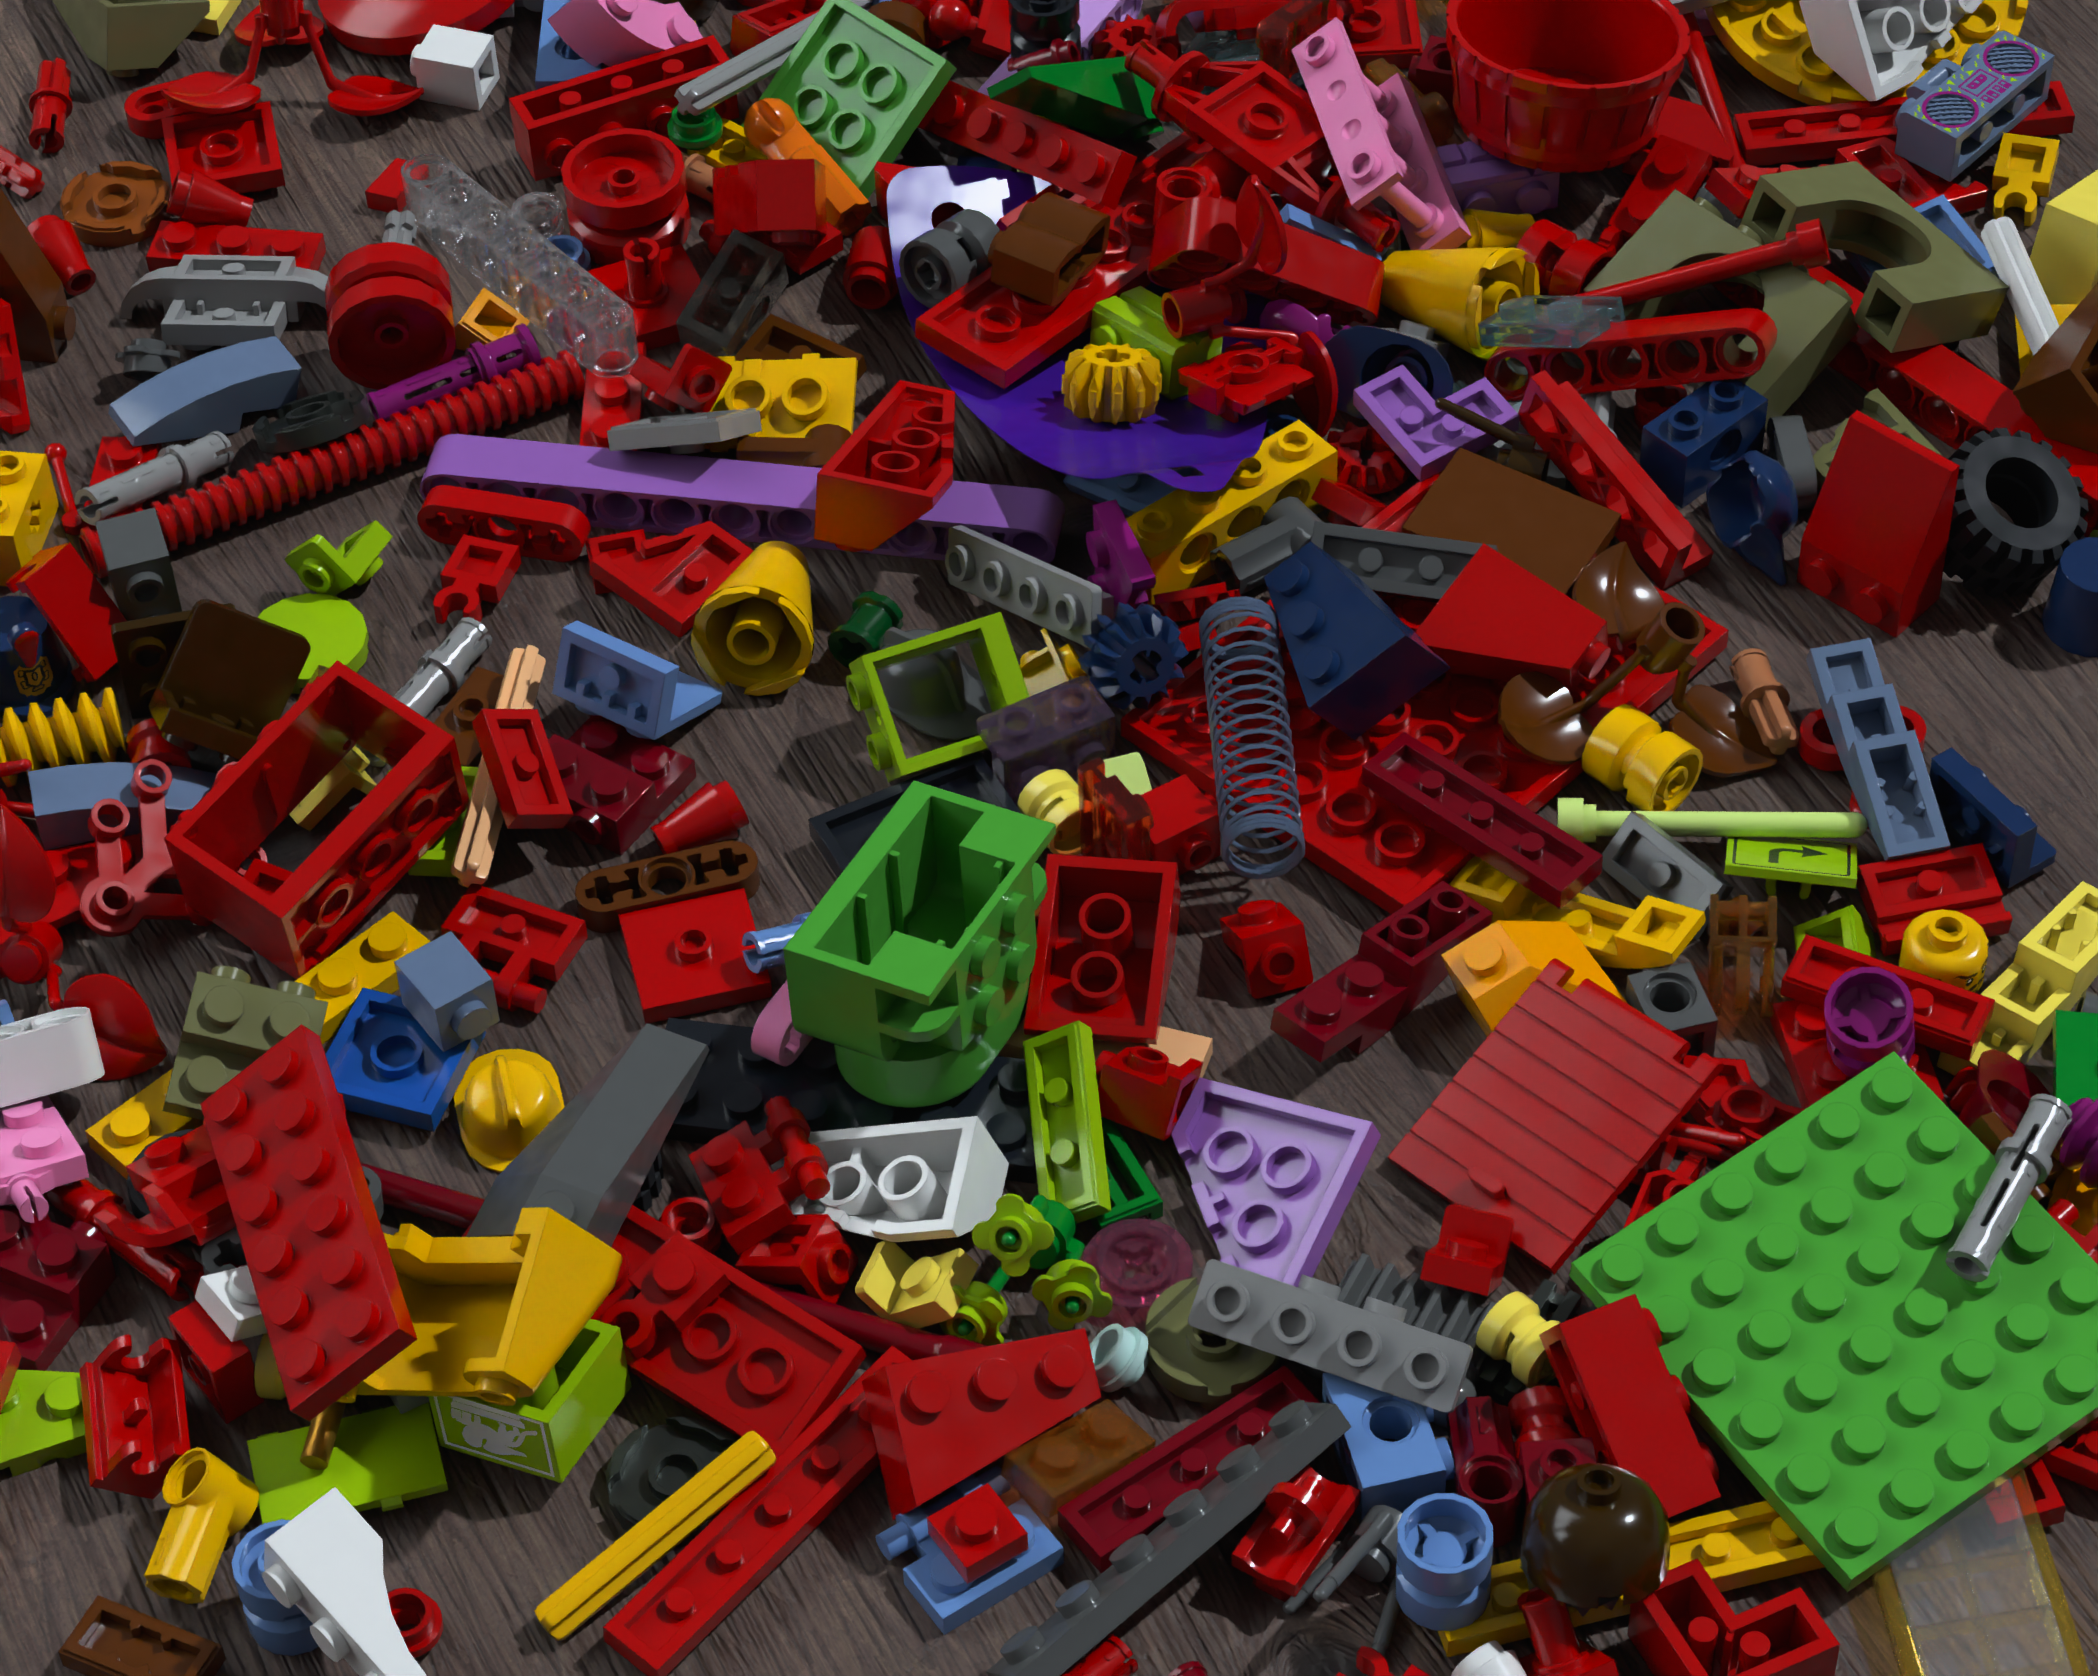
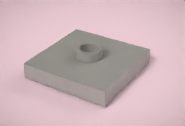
(684, 431)

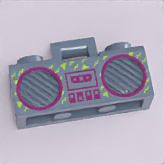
(1965, 109)

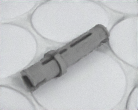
(172, 469)
(441, 671)
(2020, 1166)

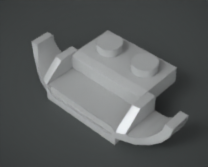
(227, 298)

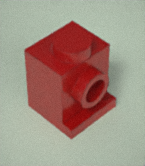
(1144, 1089)

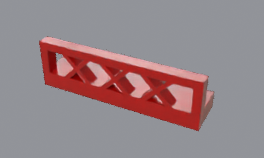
(1612, 478)

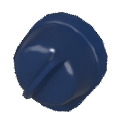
(1370, 351)

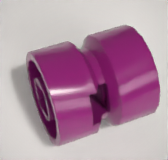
(1869, 1008)

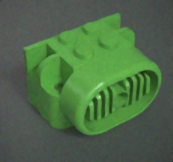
(923, 947)

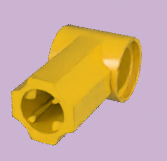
(206, 1508)

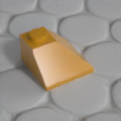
(1507, 957)

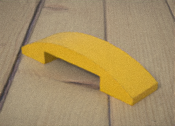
(1611, 932)

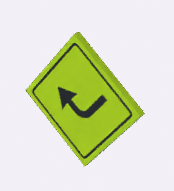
(1793, 860)

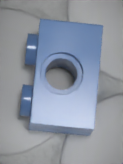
(1386, 1470)

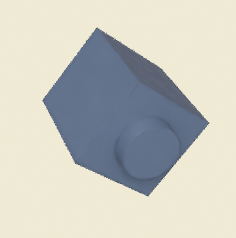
(447, 991)

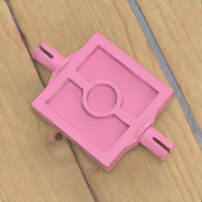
(36, 1156)

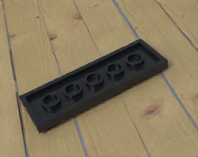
(739, 1083)

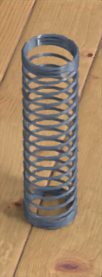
(1229, 829)

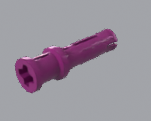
(478, 359)

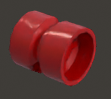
(1562, 259)

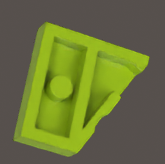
(41, 1420)

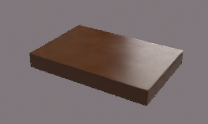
(1525, 517)

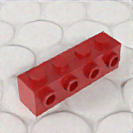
(622, 96)

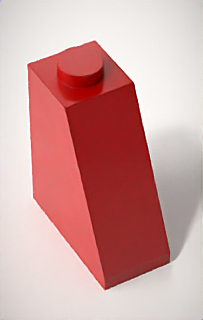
(1510, 622)

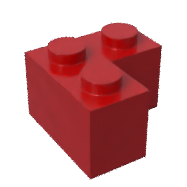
(1694, 1632)

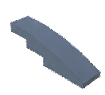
(1877, 750)

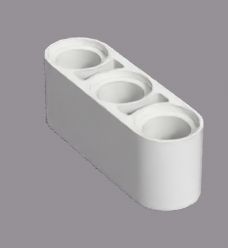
(48, 1055)

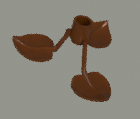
(1549, 727)

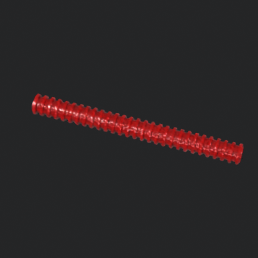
(357, 454)

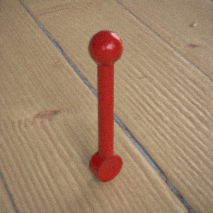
(71, 520)

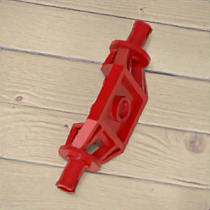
(1261, 126)

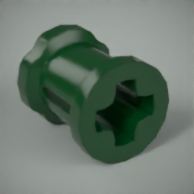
(865, 628)

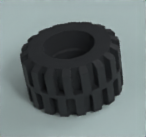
(2035, 494)

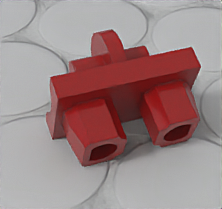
(1294, 1532)

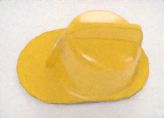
(505, 1104)

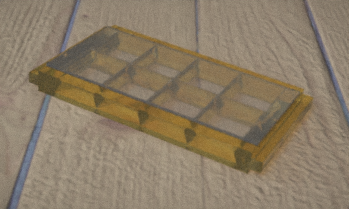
(1981, 1596)

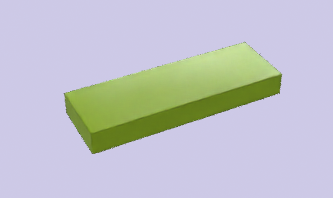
(1067, 1120)

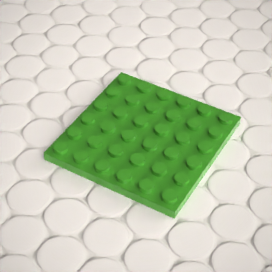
(1836, 1341)

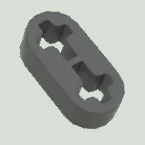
(1790, 447)

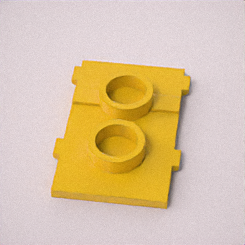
(790, 395)

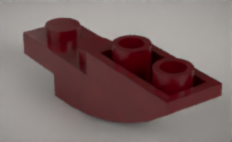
(1386, 980)

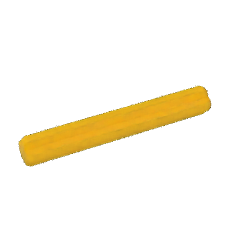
(655, 1535)

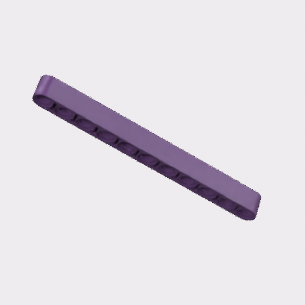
(742, 497)

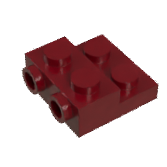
(617, 781)
(48, 1283)

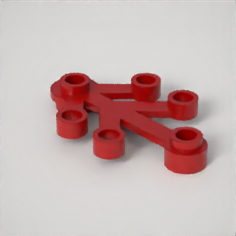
(152, 867)

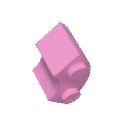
(622, 29)

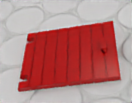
(1555, 1113)

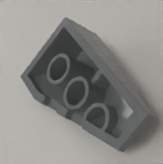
(601, 1142)

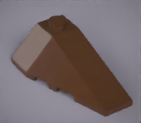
(33, 290)

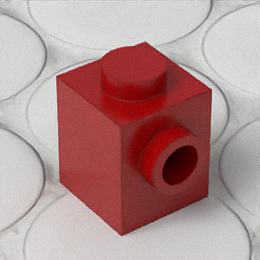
(1183, 824)

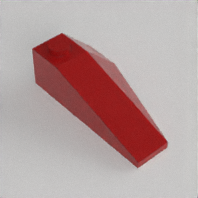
(888, 469)

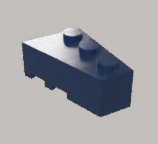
(1346, 642)

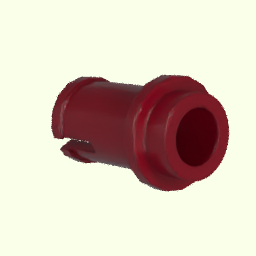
(1058, 53)

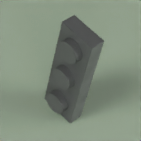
(1396, 561)

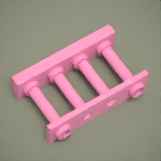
(1380, 141)

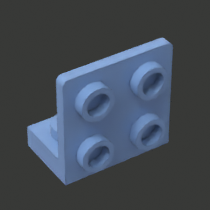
(627, 683)

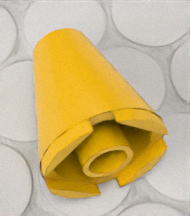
(1457, 289)
(758, 622)

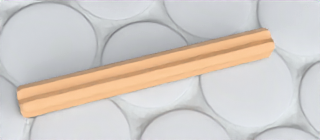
(483, 815)

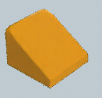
(487, 321)

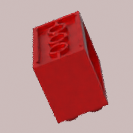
(357, 859)

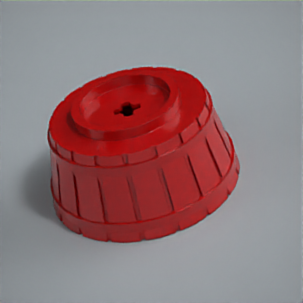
(1563, 77)

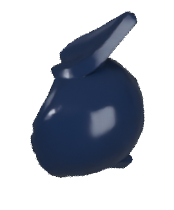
(1754, 510)

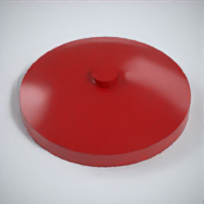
(400, 25)

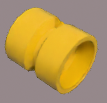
(1635, 756)

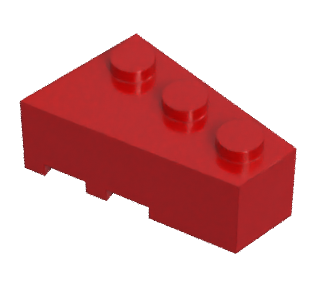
(969, 1407)

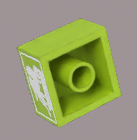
(554, 1424)

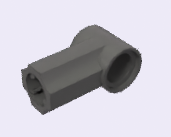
(1256, 553)

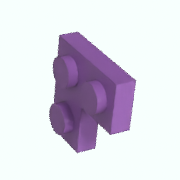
(1421, 432)

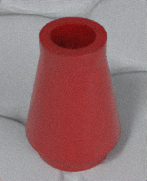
(206, 201)
(64, 252)
(703, 819)

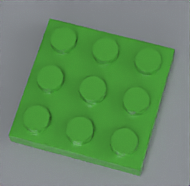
(859, 87)

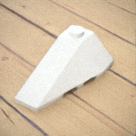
(1880, 42)

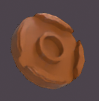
(117, 204)

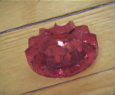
(1133, 1243)

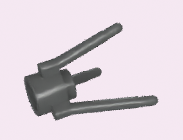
(1372, 1556)

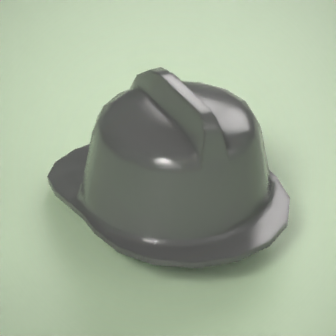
(934, 691)

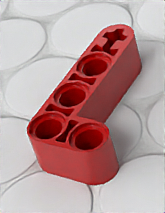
(1319, 274)

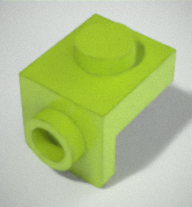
(333, 570)

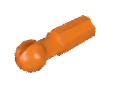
(779, 135)

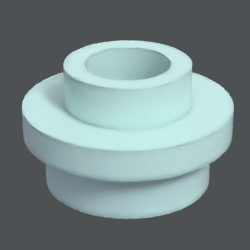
(1119, 1356)

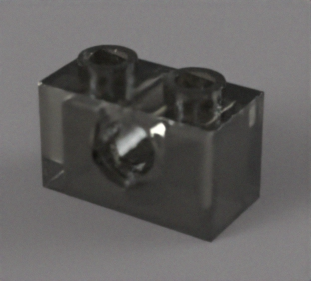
(733, 296)

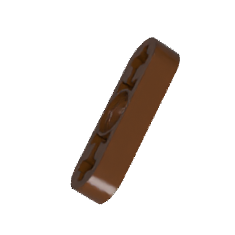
(683, 865)

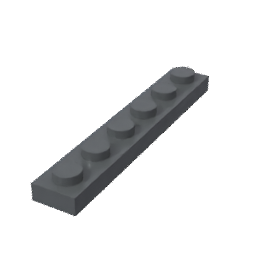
(1191, 1527)

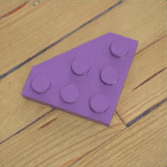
(1270, 1175)

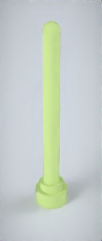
(1586, 823)

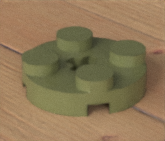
(1191, 1368)

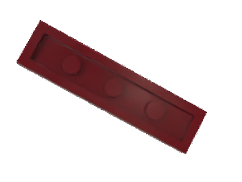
(1482, 820)
(1137, 1494)

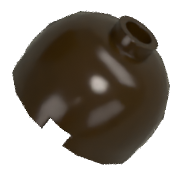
(1596, 1536)

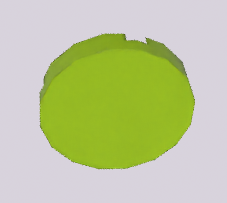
(331, 627)

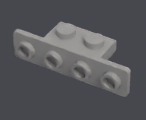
(1025, 585)
(1332, 1336)

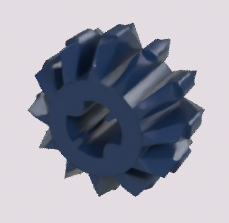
(1133, 655)

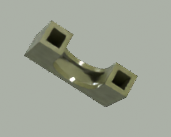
(1930, 283)
(1809, 316)

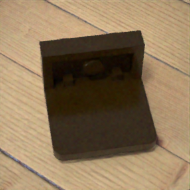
(226, 680)

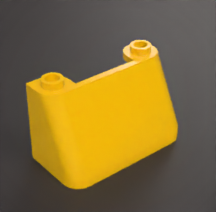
(492, 1308)

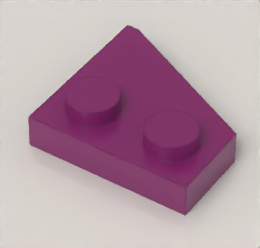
(1117, 557)

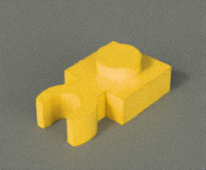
(2022, 173)

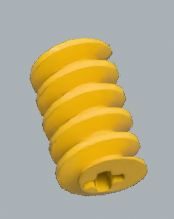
(63, 734)

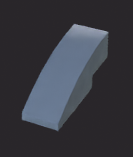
(208, 393)
(67, 794)

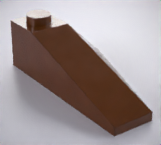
(2062, 380)

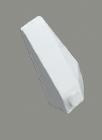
(909, 1178)

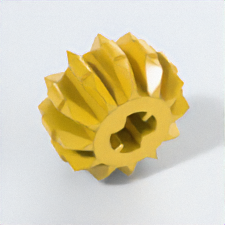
(1111, 383)

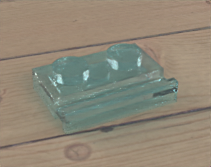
(1550, 321)

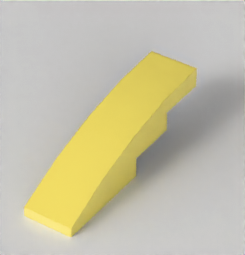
(2047, 975)

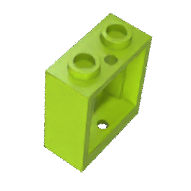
(997, 670)

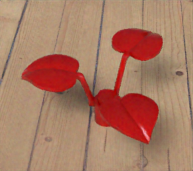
(281, 24)
(1213, 300)
(118, 1012)

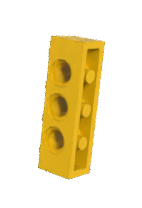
(1187, 525)

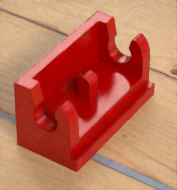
(73, 607)
(134, 1416)

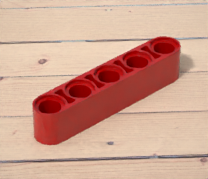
(1655, 343)

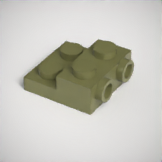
(230, 1028)

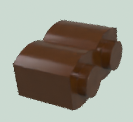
(1049, 248)

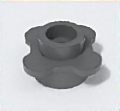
(146, 358)

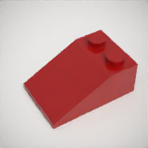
(1880, 526)
(1104, 947)

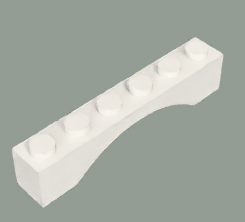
(334, 1574)

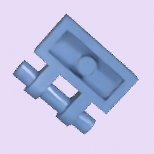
(936, 1581)

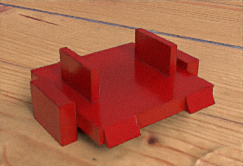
(1245, 378)

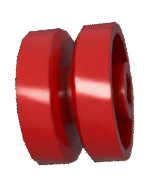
(623, 190)
(389, 314)

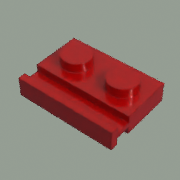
(1944, 879)

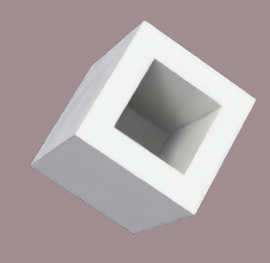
(455, 67)

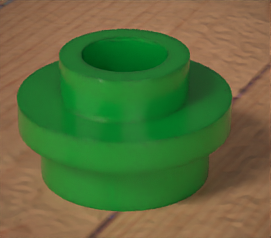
(695, 131)

